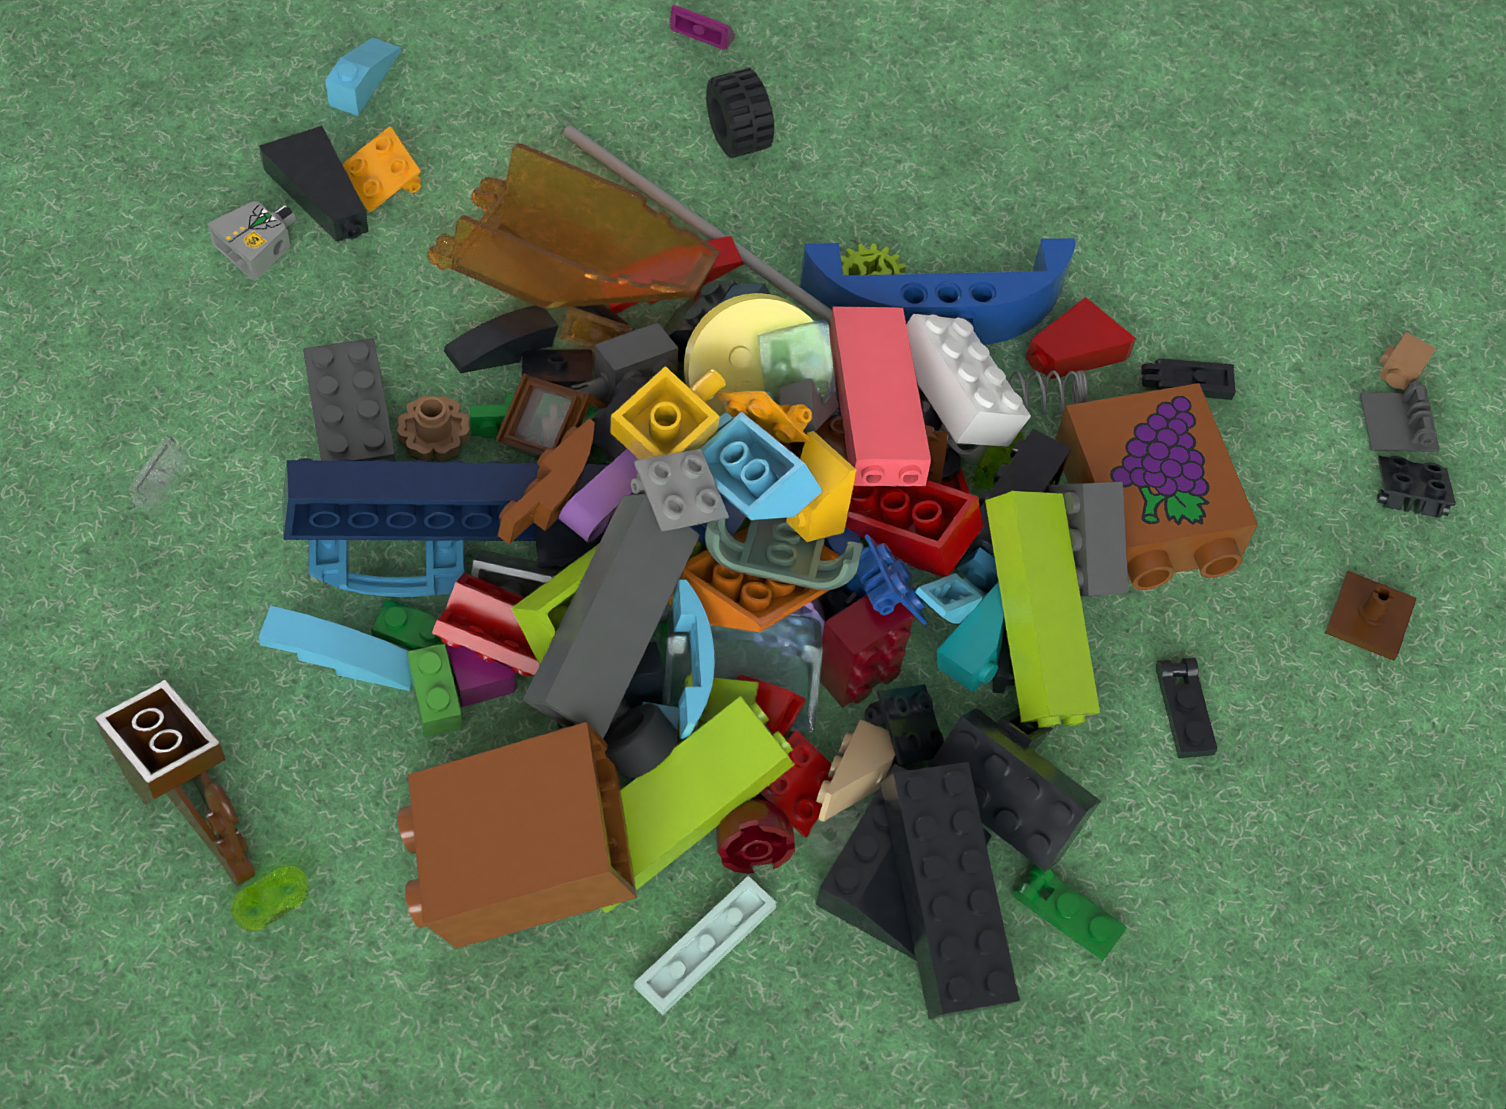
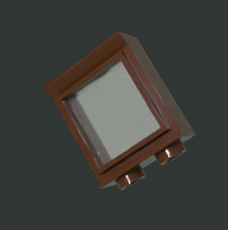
(542, 415)

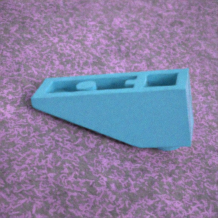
(359, 74)

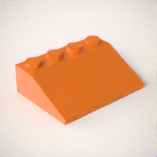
(744, 599)

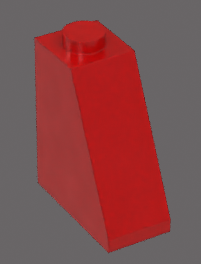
(1079, 342)

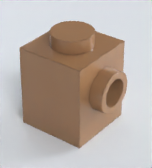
(1405, 361)

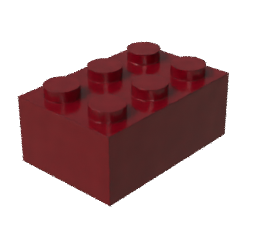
(863, 650)

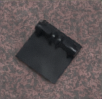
(1411, 480)
(909, 722)

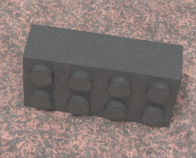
(349, 402)

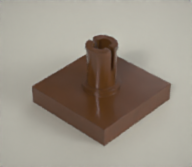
(1371, 615)

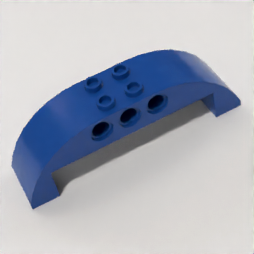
(992, 302)

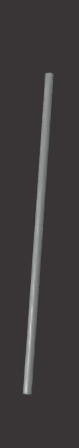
(697, 222)

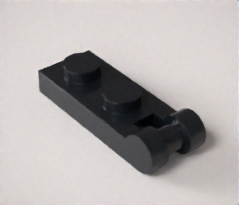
(1186, 708)

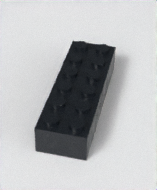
(949, 890)

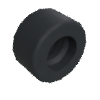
(640, 740)

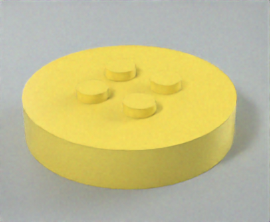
(729, 341)

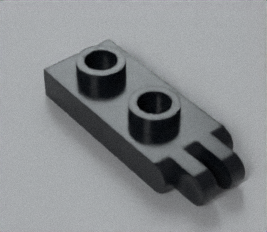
(1214, 378)

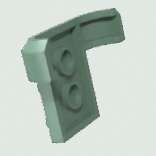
(781, 554)

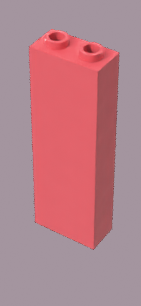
(879, 397)

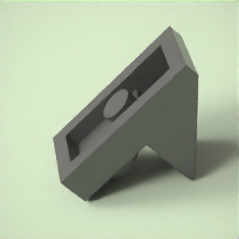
(806, 393)

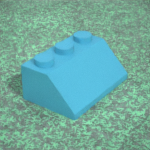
(758, 471)

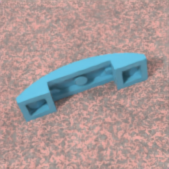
(692, 618)

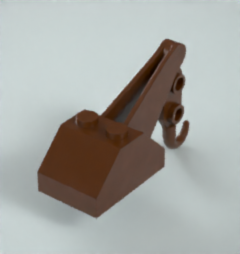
(162, 747)

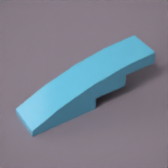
(952, 597)
(337, 647)

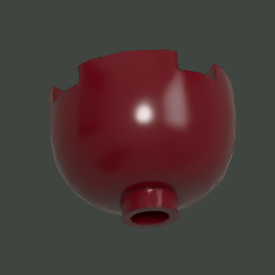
(755, 835)

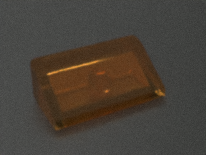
(590, 329)

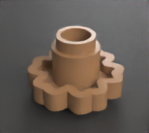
(433, 428)

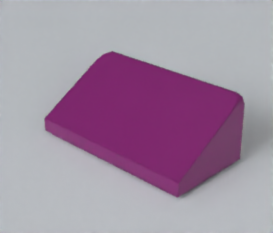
(701, 27)

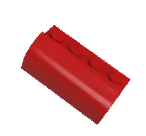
(483, 621)

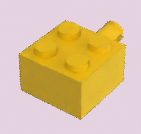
(668, 415)

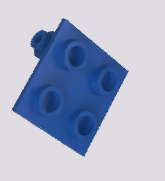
(887, 580)

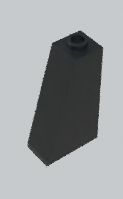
(316, 179)

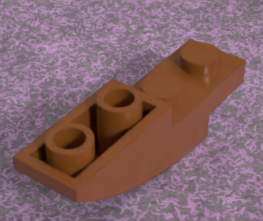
(554, 486)

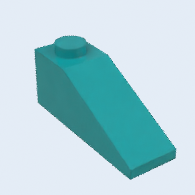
(974, 647)

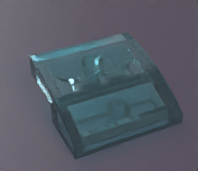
(797, 355)

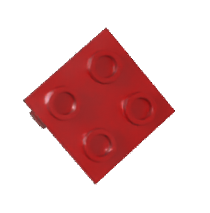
(800, 785)

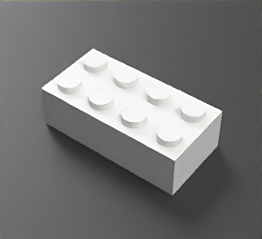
(964, 382)

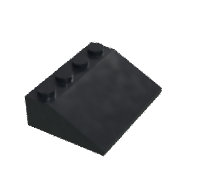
(866, 881)

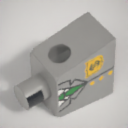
(252, 236)

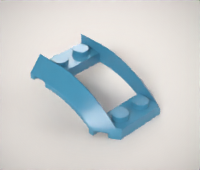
(443, 568)

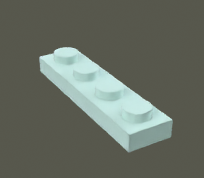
(705, 945)

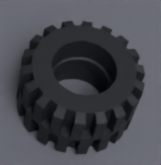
(740, 112)

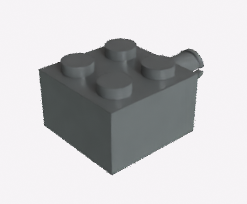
(630, 356)

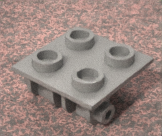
(679, 489)

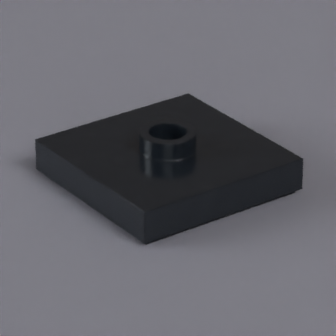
(559, 366)

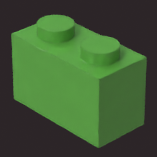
(434, 690)

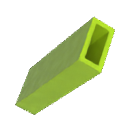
(1042, 608)
(699, 786)

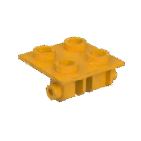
(382, 170)
(780, 421)

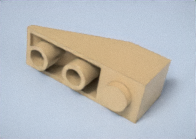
(864, 765)

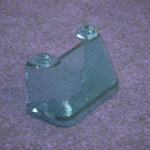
(781, 655)

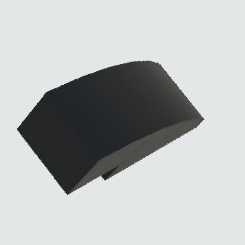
(502, 339)

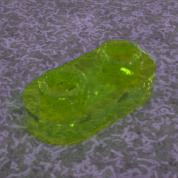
(268, 897)

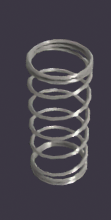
(1079, 386)

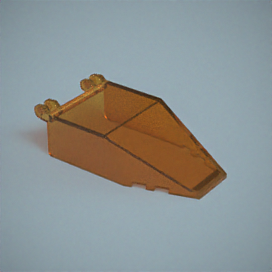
(571, 239)

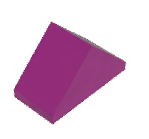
(477, 678)

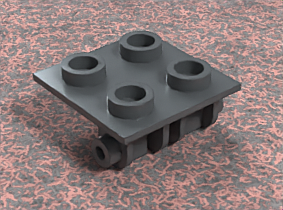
(1400, 420)

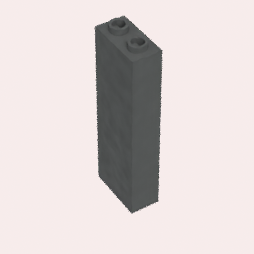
(611, 617)

